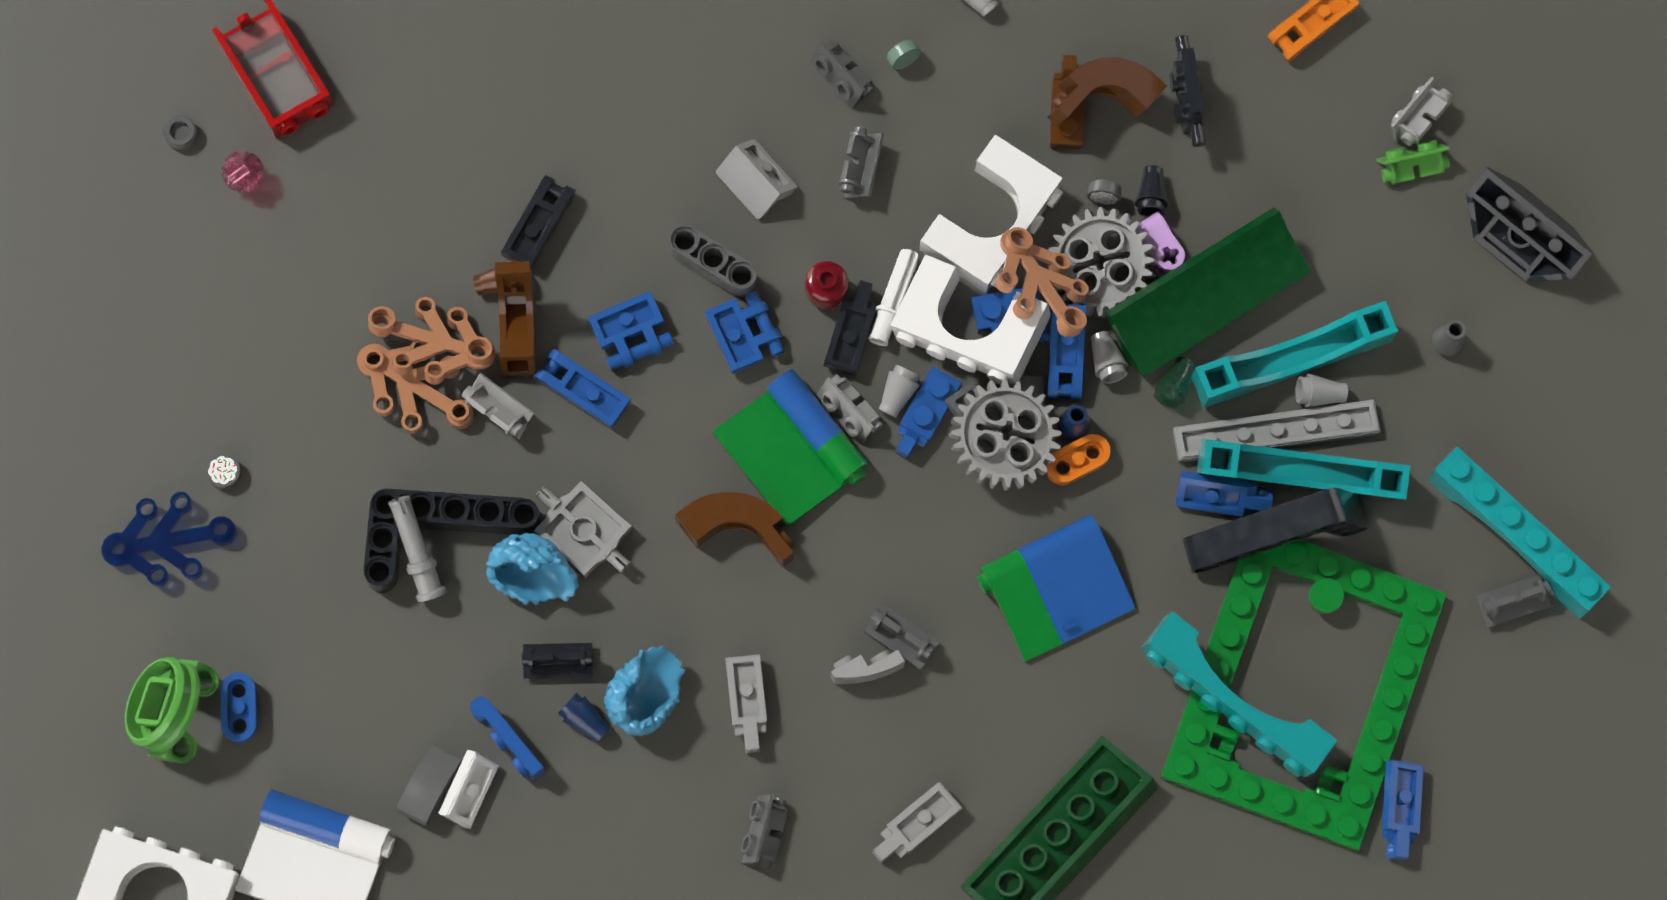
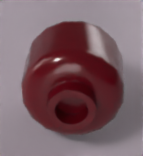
(826, 285)

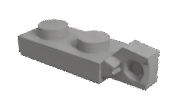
(747, 699)
(917, 822)

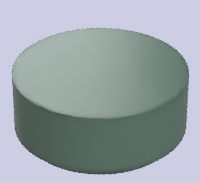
(903, 54)

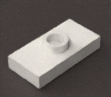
(468, 789)

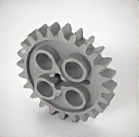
(1095, 232)
(999, 463)

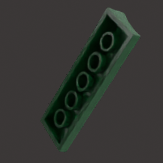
(1207, 292)
(1064, 828)

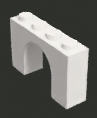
(1032, 190)
(999, 355)
(122, 857)

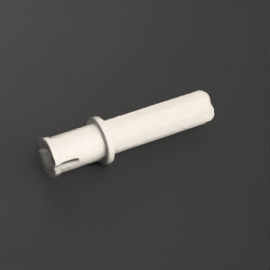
(893, 297)

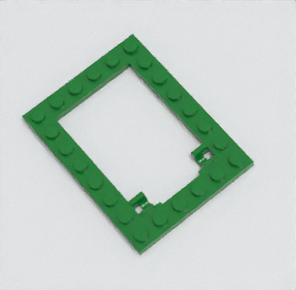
(1318, 812)

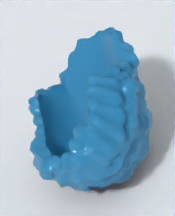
(531, 569)
(644, 691)

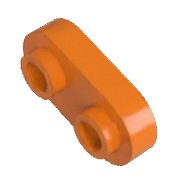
(1077, 461)

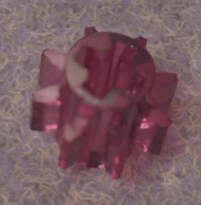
(242, 171)

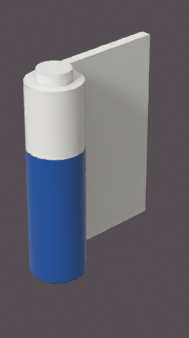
(312, 853)

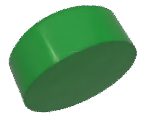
(1325, 596)

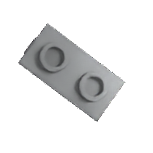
(1410, 123)
(838, 397)
(498, 406)

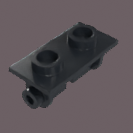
(557, 660)

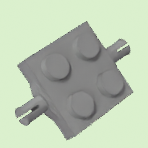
(583, 529)

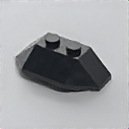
(1524, 230)

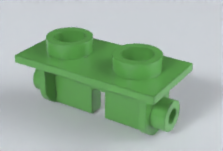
(1427, 158)

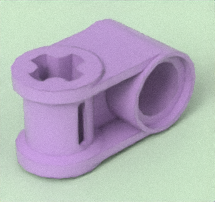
(1165, 244)

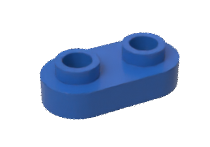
(238, 709)

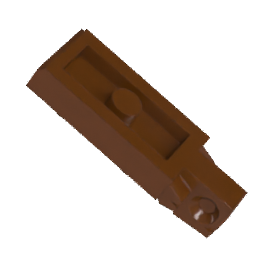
(1071, 130)

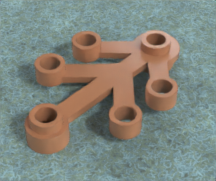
(1019, 246)
(435, 341)
(407, 385)

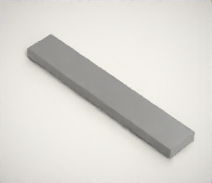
(1282, 428)

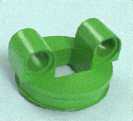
(185, 683)

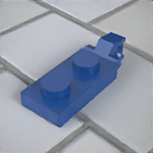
(926, 411)
(1221, 494)
(1401, 807)

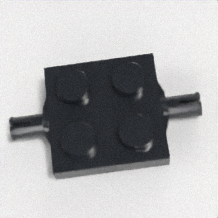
(1186, 83)

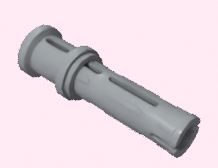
(421, 564)

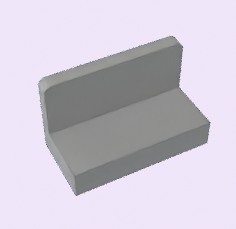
(755, 177)

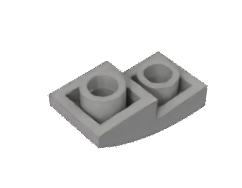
(856, 670)

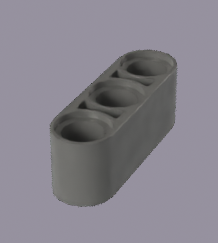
(705, 247)

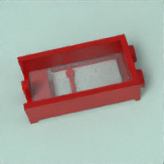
(274, 70)

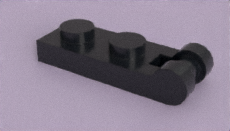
(538, 222)

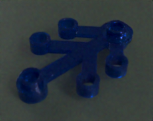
(163, 540)

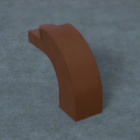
(1114, 77)
(516, 317)
(735, 511)

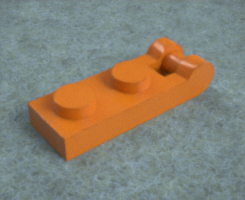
(1310, 24)

